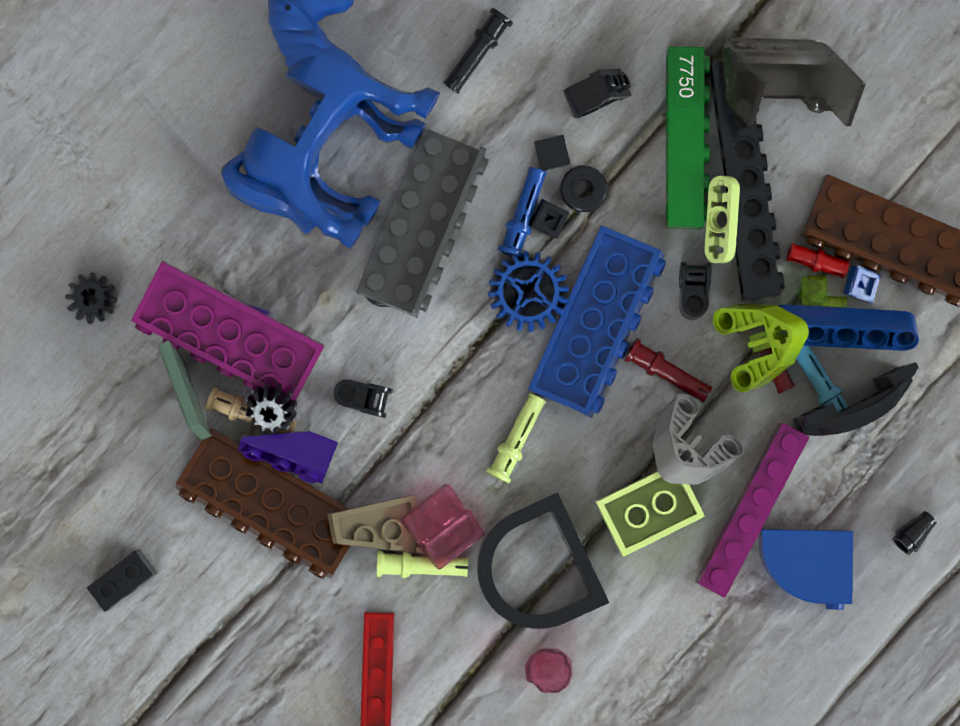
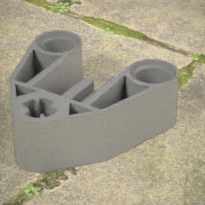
(679, 458)

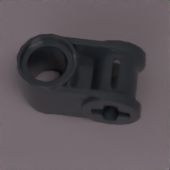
(695, 287)
(365, 397)

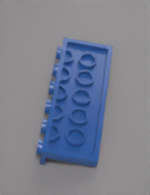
(598, 321)

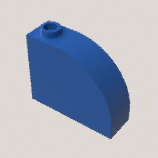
(810, 564)

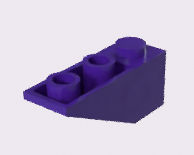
(294, 452)

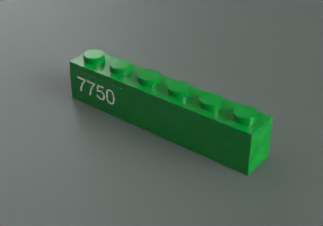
(686, 137)

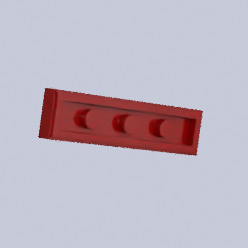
(377, 669)

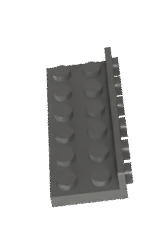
(422, 223)

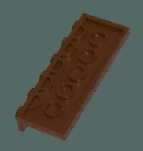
(886, 238)
(264, 502)

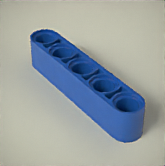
(858, 327)

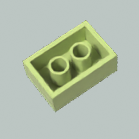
(647, 511)

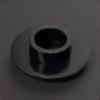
(588, 174)

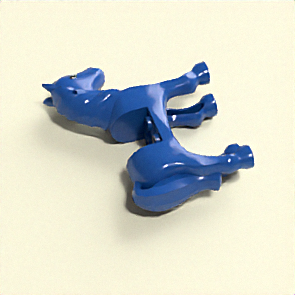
(287, 177)

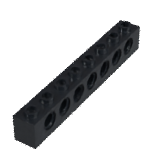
(751, 285)

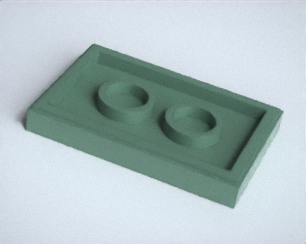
(184, 390)

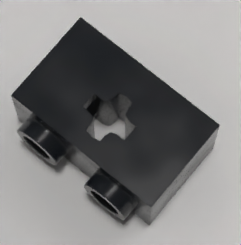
(122, 580)

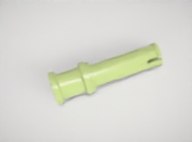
(510, 451)
(405, 564)

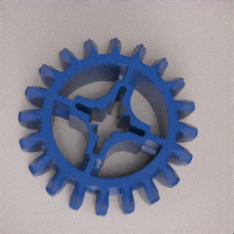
(542, 269)

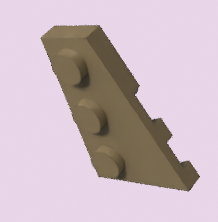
(375, 525)

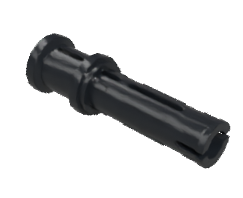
(485, 38)

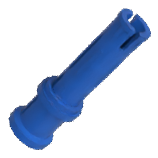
(519, 226)

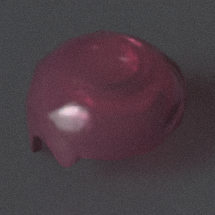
(549, 670)

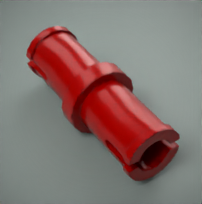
(817, 260)

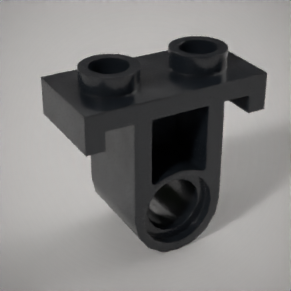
(597, 91)

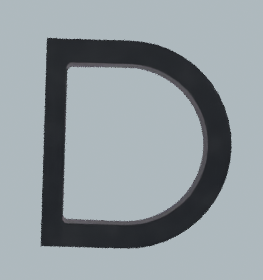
(596, 595)

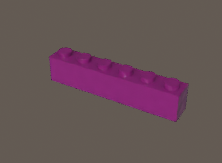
(752, 509)

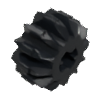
(81, 300)
(266, 397)

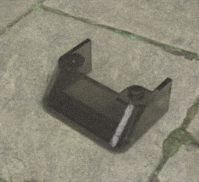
(788, 71)

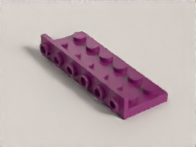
(225, 331)

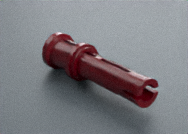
(655, 363)

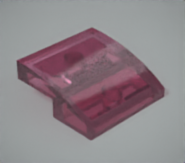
(442, 526)

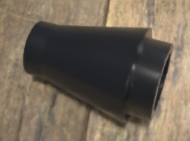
(913, 534)

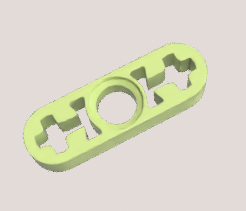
(712, 227)

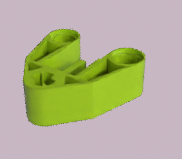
(783, 334)

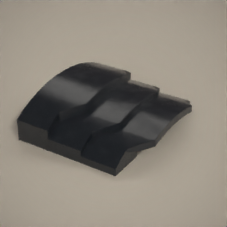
(827, 421)

